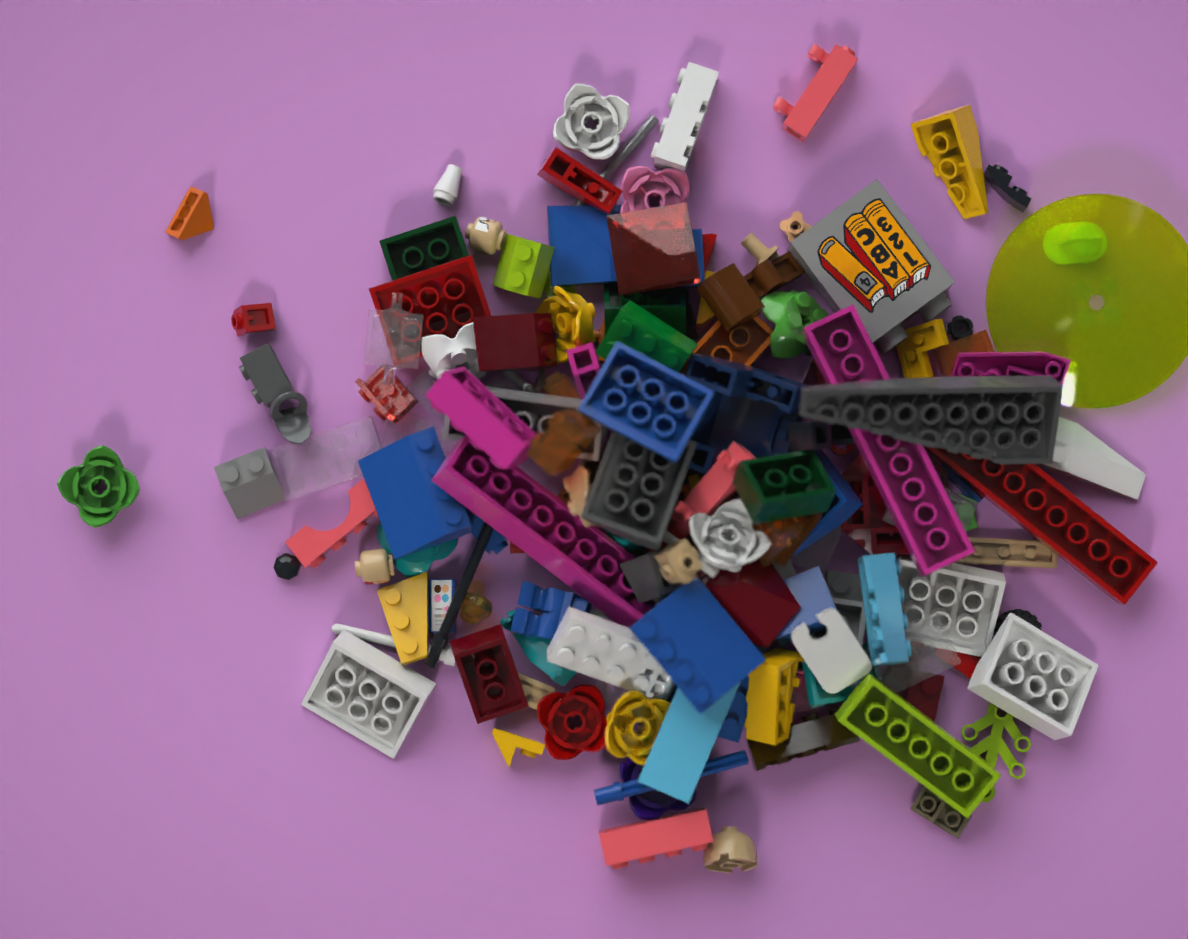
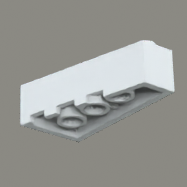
(686, 117)

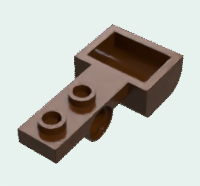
(737, 297)

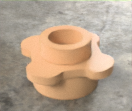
(787, 226)

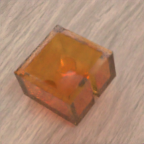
(557, 446)

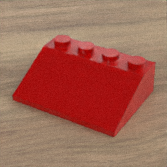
(444, 295)

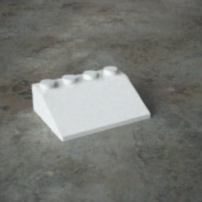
(961, 595)
(1034, 678)
(368, 693)

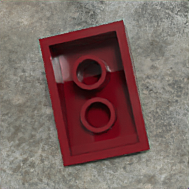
(515, 342)
(489, 673)

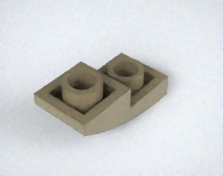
(940, 813)

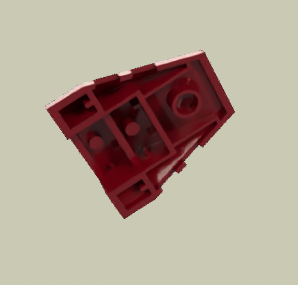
(754, 600)

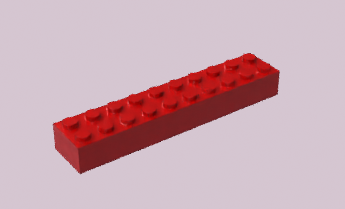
(1057, 521)

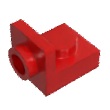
(253, 319)

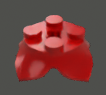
(553, 715)

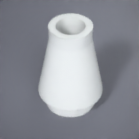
(448, 186)

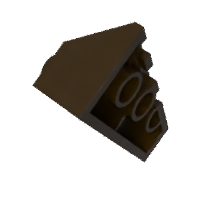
(804, 740)

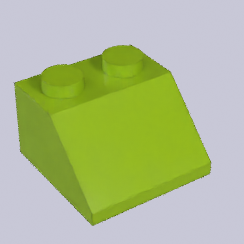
(523, 266)

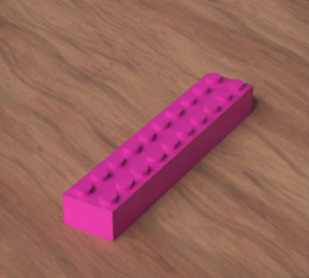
(897, 466)
(543, 529)

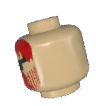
(375, 566)

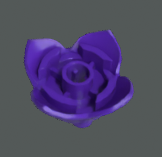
(653, 803)

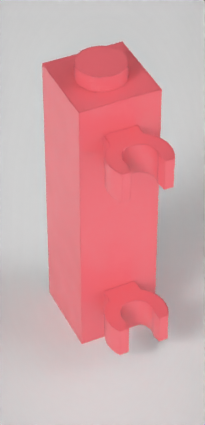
(820, 91)
(713, 488)

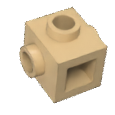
(679, 562)

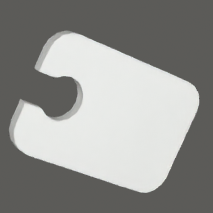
(835, 658)

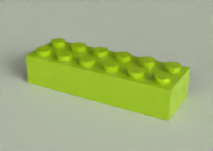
(917, 745)

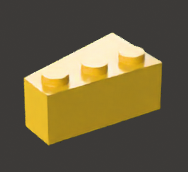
(770, 696)

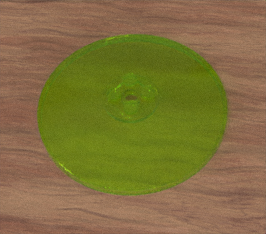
(1083, 249)

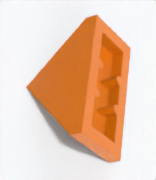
(192, 216)

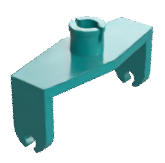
(537, 653)

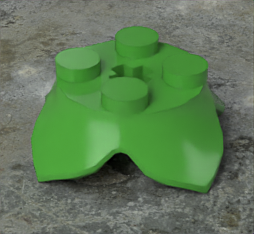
(790, 313)
(79, 484)

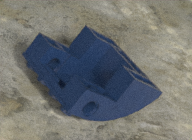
(746, 409)

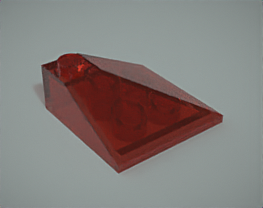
(653, 249)

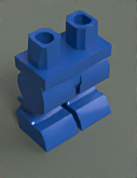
(552, 602)

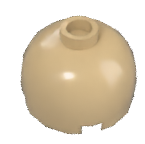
(730, 851)

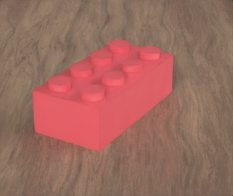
(656, 836)

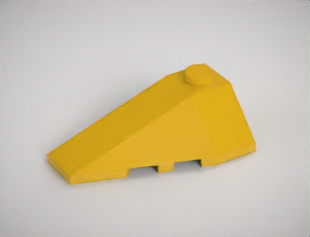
(954, 151)

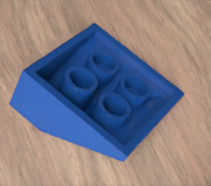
(581, 246)

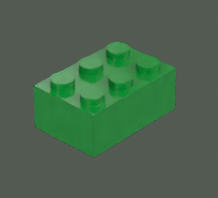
(649, 337)

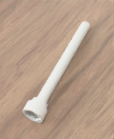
(383, 639)

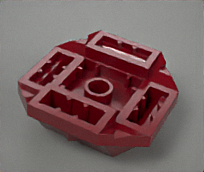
(866, 524)

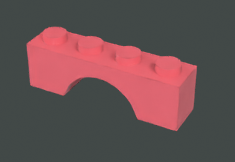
(312, 545)

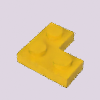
(914, 348)

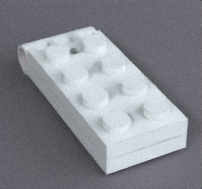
(608, 654)

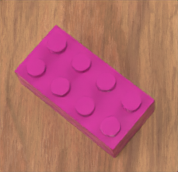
(481, 417)

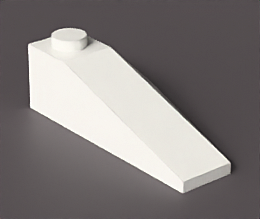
(1089, 460)

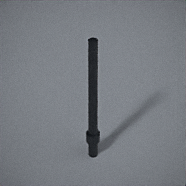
(441, 639)

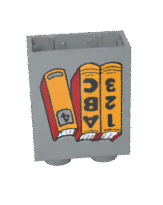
(875, 260)

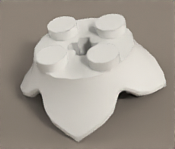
(586, 103)
(447, 354)
(728, 537)

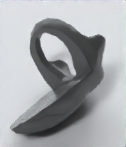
(291, 422)

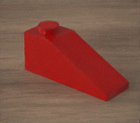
(579, 181)

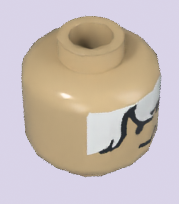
(485, 235)

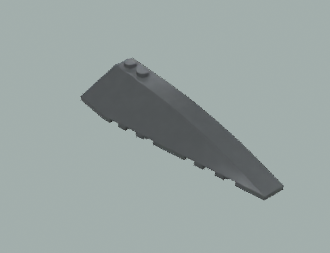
(972, 415)

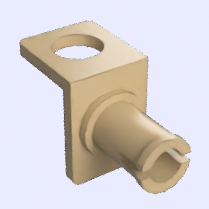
(758, 249)

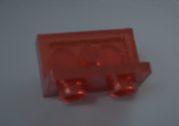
(391, 401)

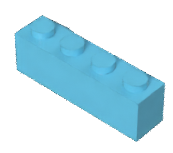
(883, 609)

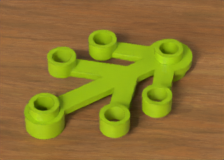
(994, 743)

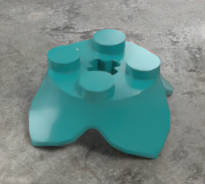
(420, 561)

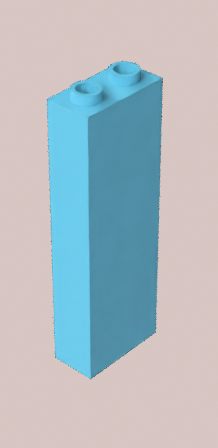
(684, 745)

